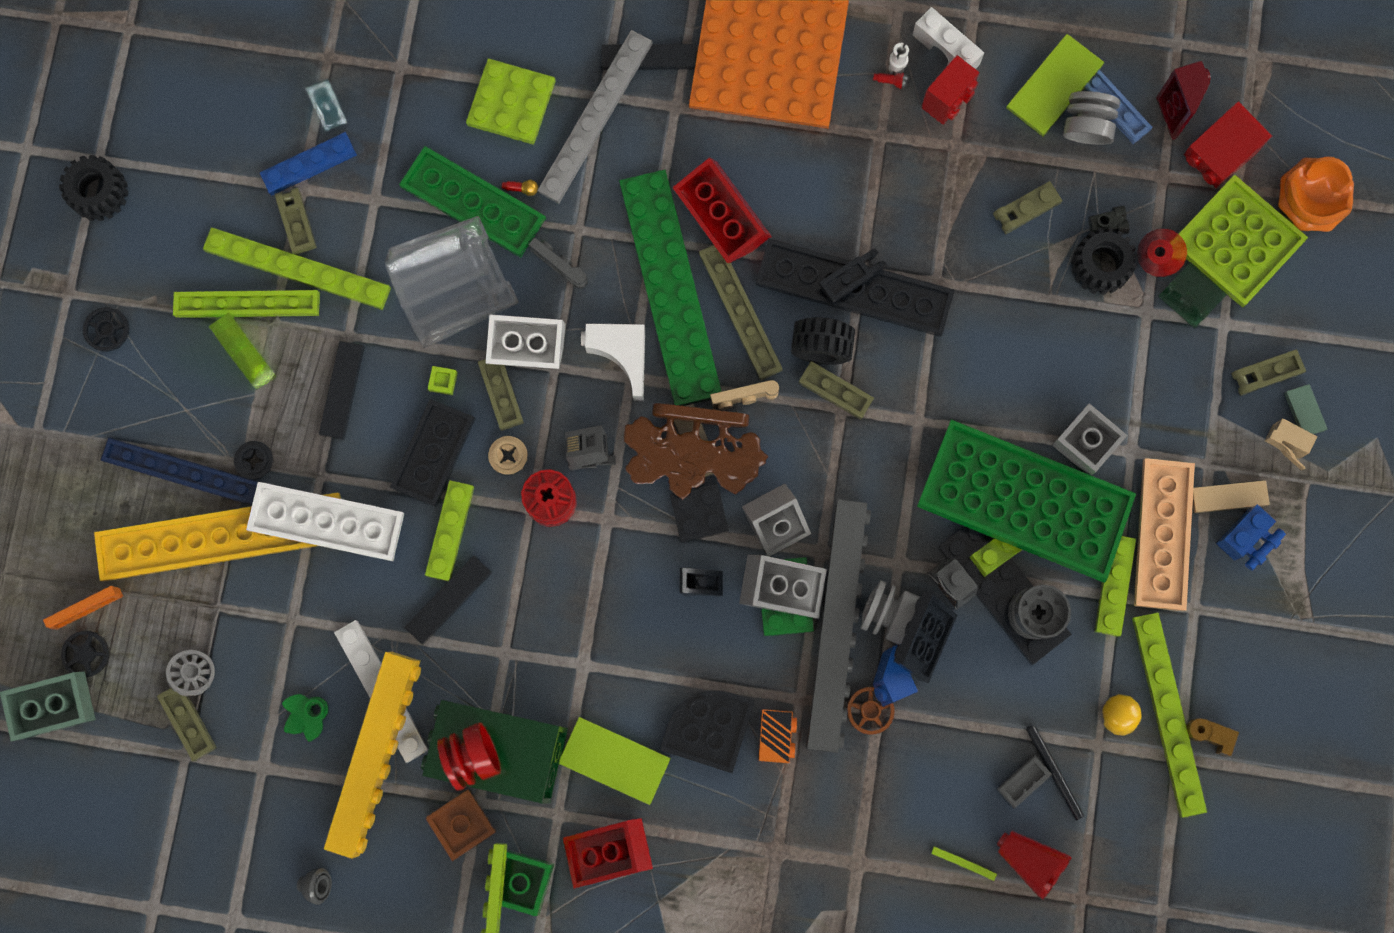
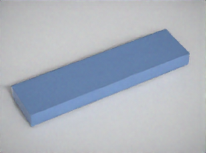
(1129, 120)

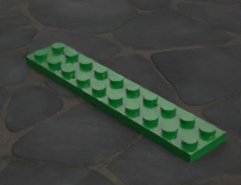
(670, 288)

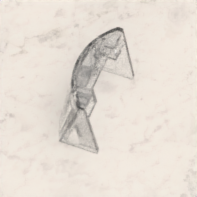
(448, 281)

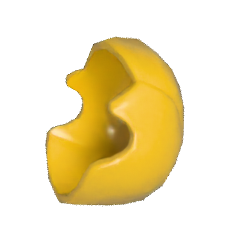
(1121, 714)

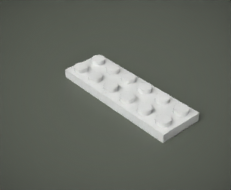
(325, 521)

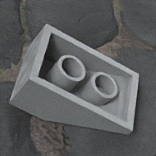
(782, 586)

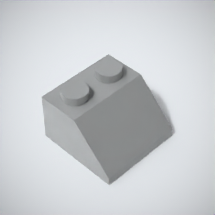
(776, 519)

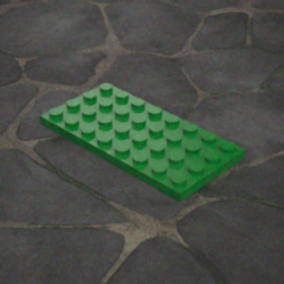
(1027, 501)

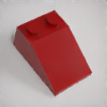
(607, 853)

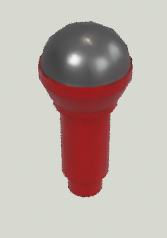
(899, 80)

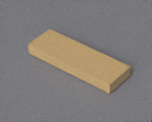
(1230, 496)

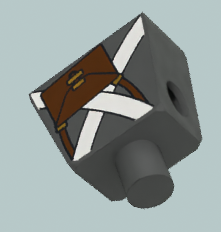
(954, 582)

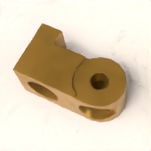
(1214, 734)

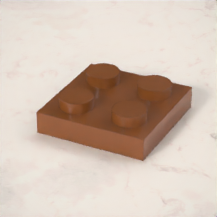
(460, 825)

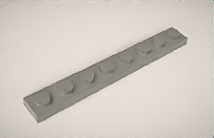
(595, 116)

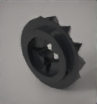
(247, 452)

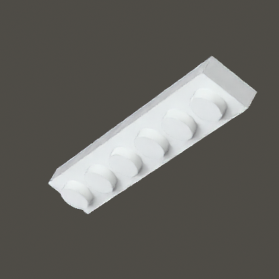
(367, 668)

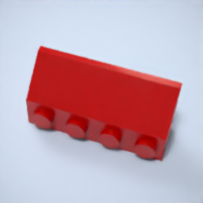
(721, 211)

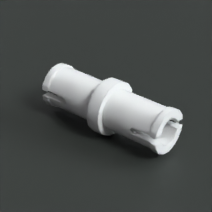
(898, 59)

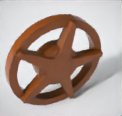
(869, 711)

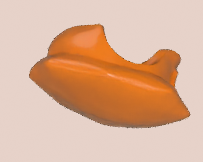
(1317, 193)

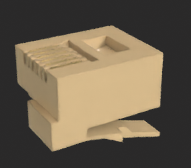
(1291, 440)

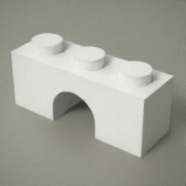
(936, 31)

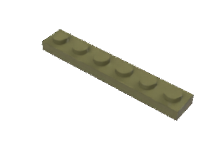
(741, 313)

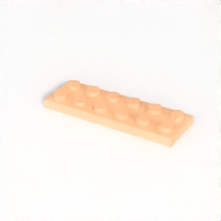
(1164, 534)

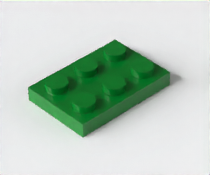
(784, 623)

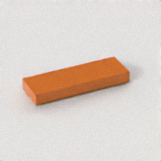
(83, 608)

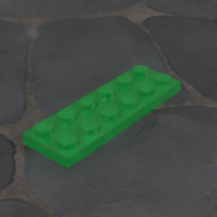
(467, 196)

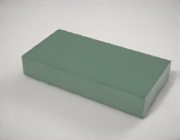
(1305, 409)

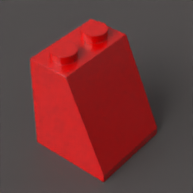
(1227, 145)

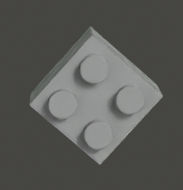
(1089, 440)

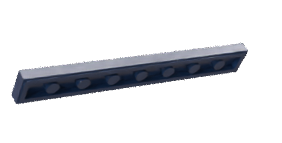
(179, 471)

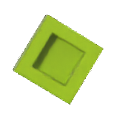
(442, 380)

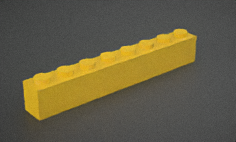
(372, 755)

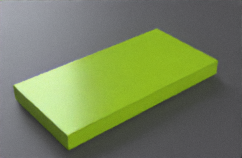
(1049, 88)
(614, 761)

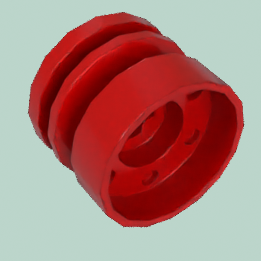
(553, 511)
(464, 758)

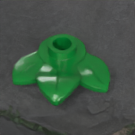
(302, 716)

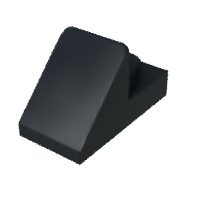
(701, 582)

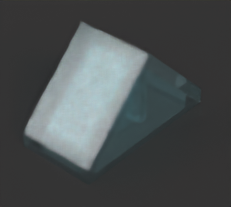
(326, 104)

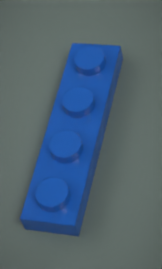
(308, 164)

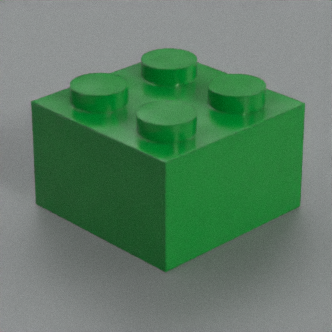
(525, 883)

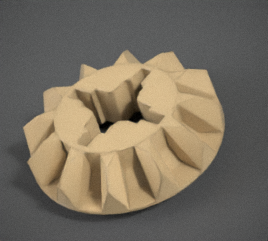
(508, 444)

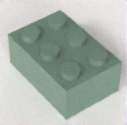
(47, 706)

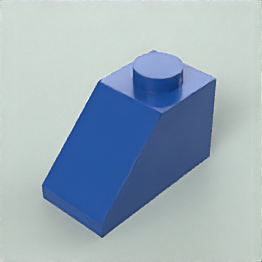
(892, 680)

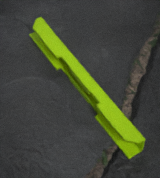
(964, 863)

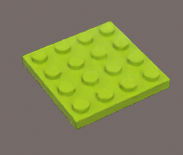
(1240, 240)

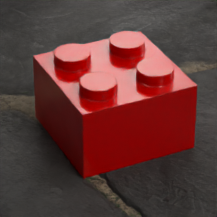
(950, 90)

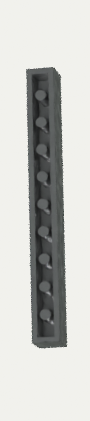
(837, 626)

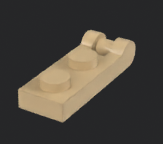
(746, 395)

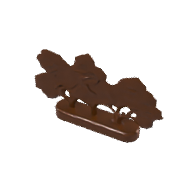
(687, 456)

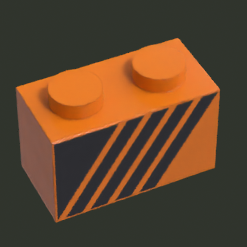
(776, 736)

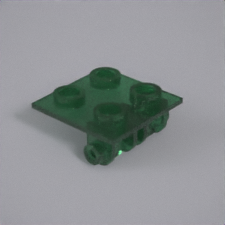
(1192, 295)

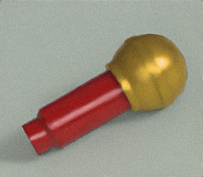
(527, 187)

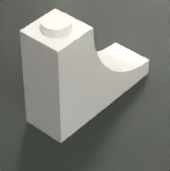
(622, 345)

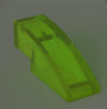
(242, 351)

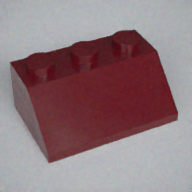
(1183, 95)

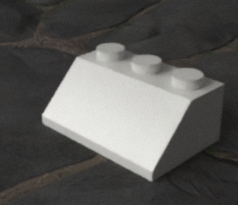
(525, 341)

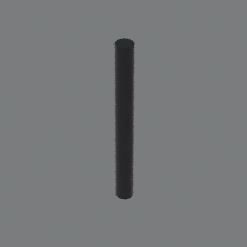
(1056, 774)

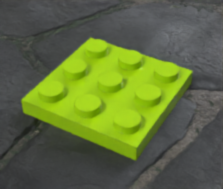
(510, 101)

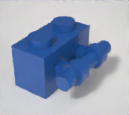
(1246, 533)

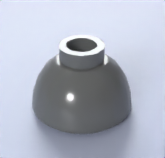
(315, 885)

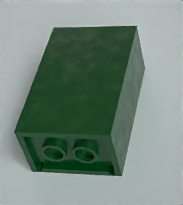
(525, 748)

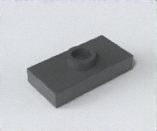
(1024, 781)

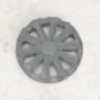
(190, 673)

